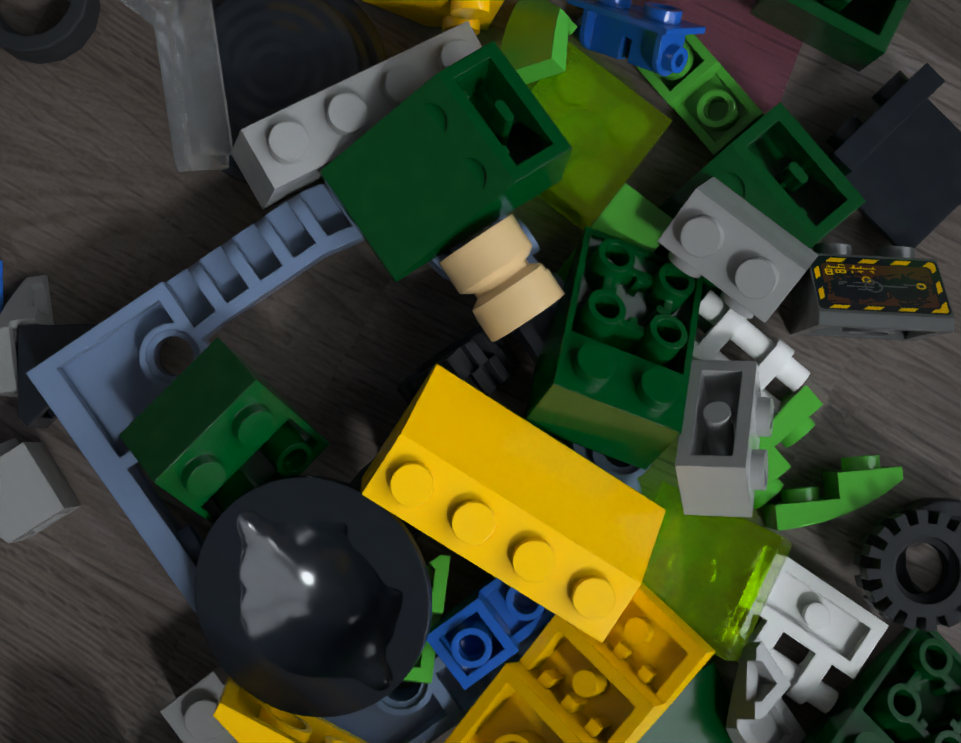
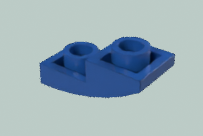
(485, 630)

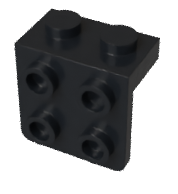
(902, 159)

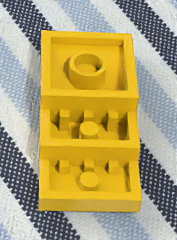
(588, 689)

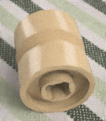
(501, 278)

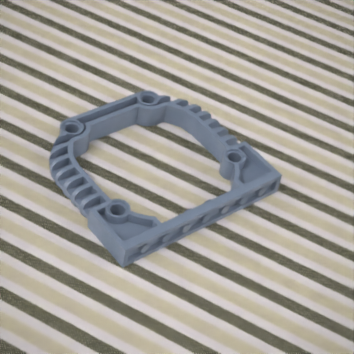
(117, 371)

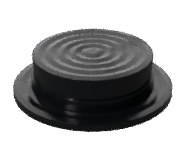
(287, 52)
(313, 596)

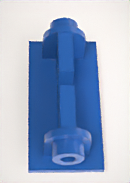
(654, 30)

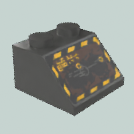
(871, 295)

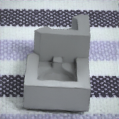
(26, 307)
(756, 703)

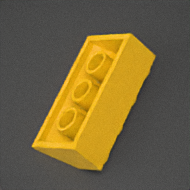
(516, 503)

